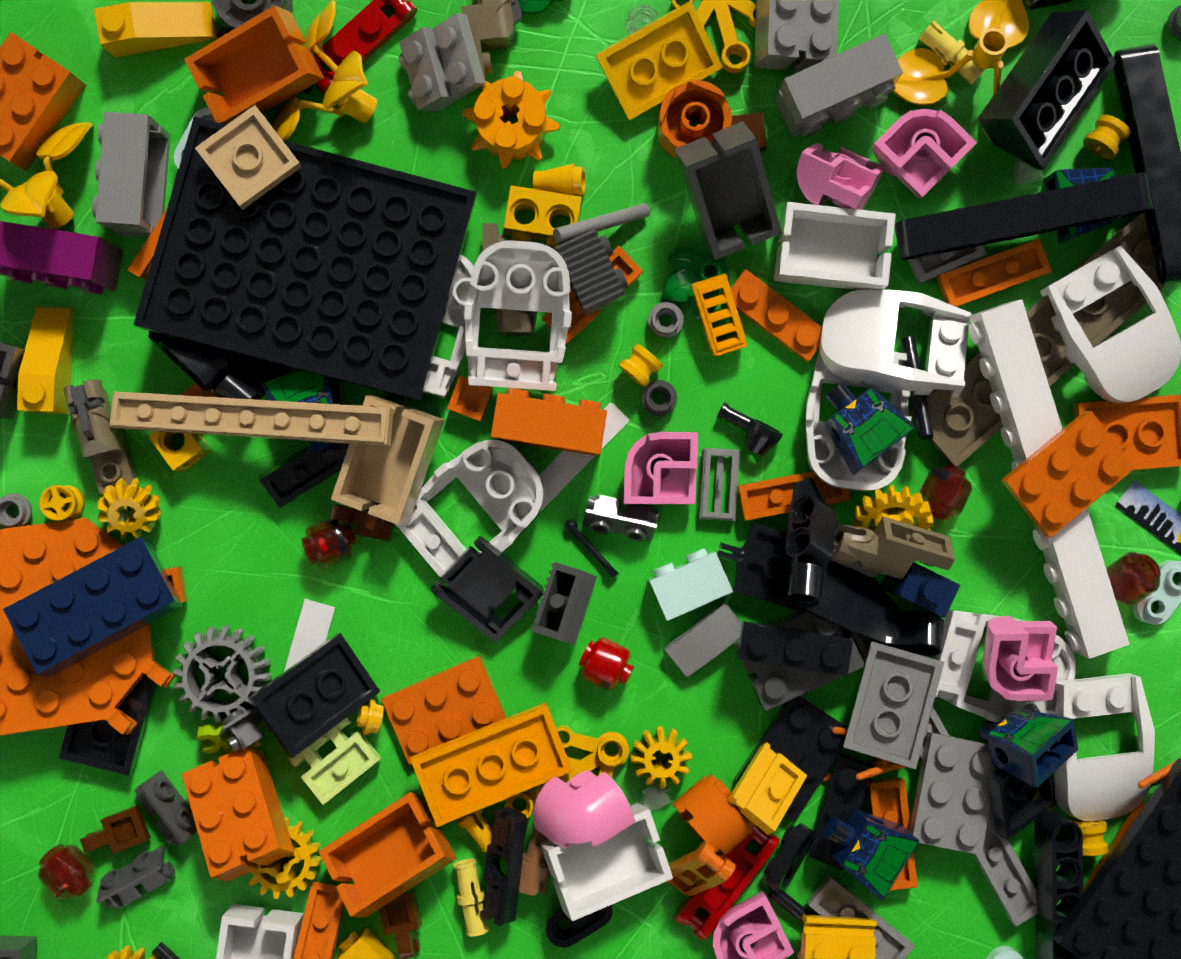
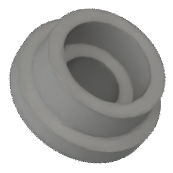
(668, 309)
(6, 504)

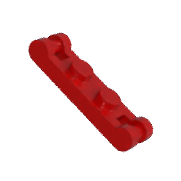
(364, 34)
(721, 897)

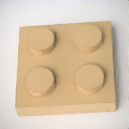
(248, 157)

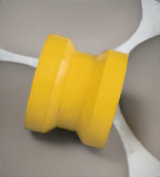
(1106, 137)
(640, 365)
(53, 502)
(1093, 837)

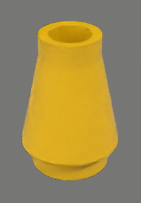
(562, 179)

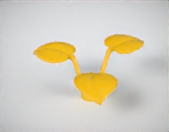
(993, 23)
(343, 90)
(42, 193)

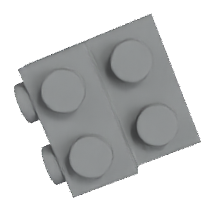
(441, 64)

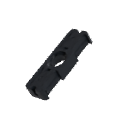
(509, 844)

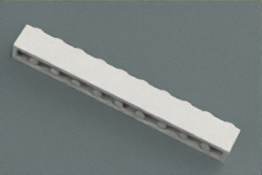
(1028, 422)

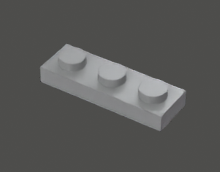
(836, 900)

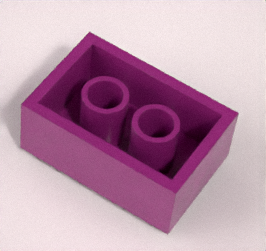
(58, 258)

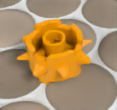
(509, 140)

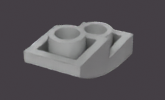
(705, 640)

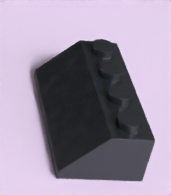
(1048, 88)

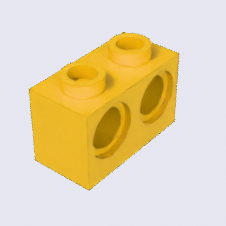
(545, 207)

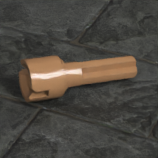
(534, 869)

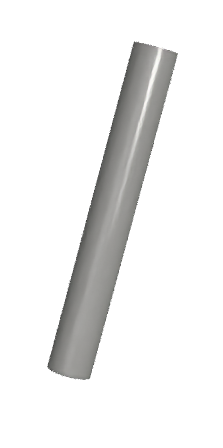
(601, 222)

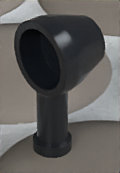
(759, 436)

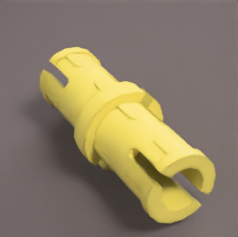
(950, 50)
(470, 897)

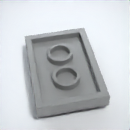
(894, 705)
(953, 794)

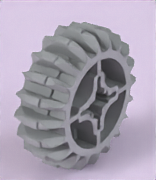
(210, 666)

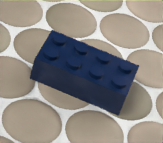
(92, 607)

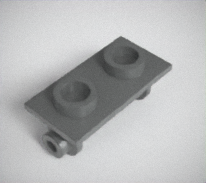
(604, 517)
(243, 729)
(161, 797)
(121, 885)

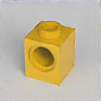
(180, 460)

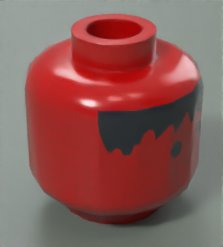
(606, 663)

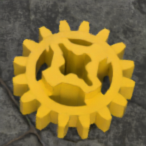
(896, 506)
(285, 872)

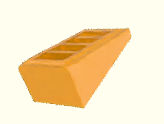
(727, 344)

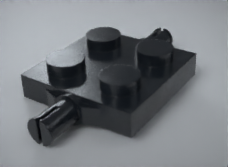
(761, 565)

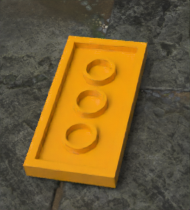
(491, 764)

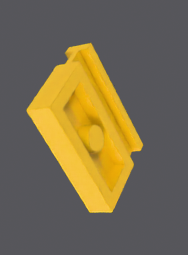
(767, 788)
(837, 937)

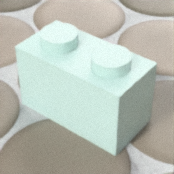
(690, 583)

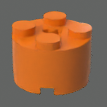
(690, 101)
(712, 816)

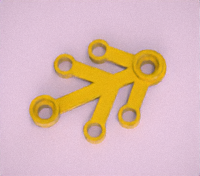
(727, 29)
(596, 758)

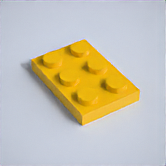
(658, 59)

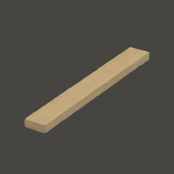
(252, 418)

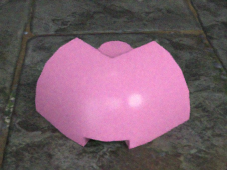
(922, 148)
(840, 176)
(662, 469)
(1020, 658)
(582, 810)
(750, 932)

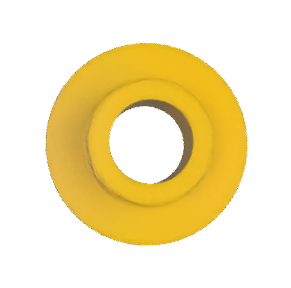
(370, 717)

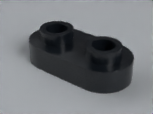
(783, 868)
(579, 928)

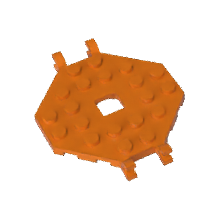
(90, 688)

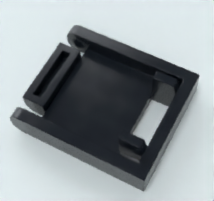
(481, 583)

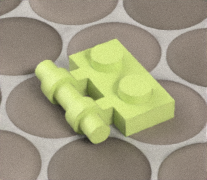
(341, 766)

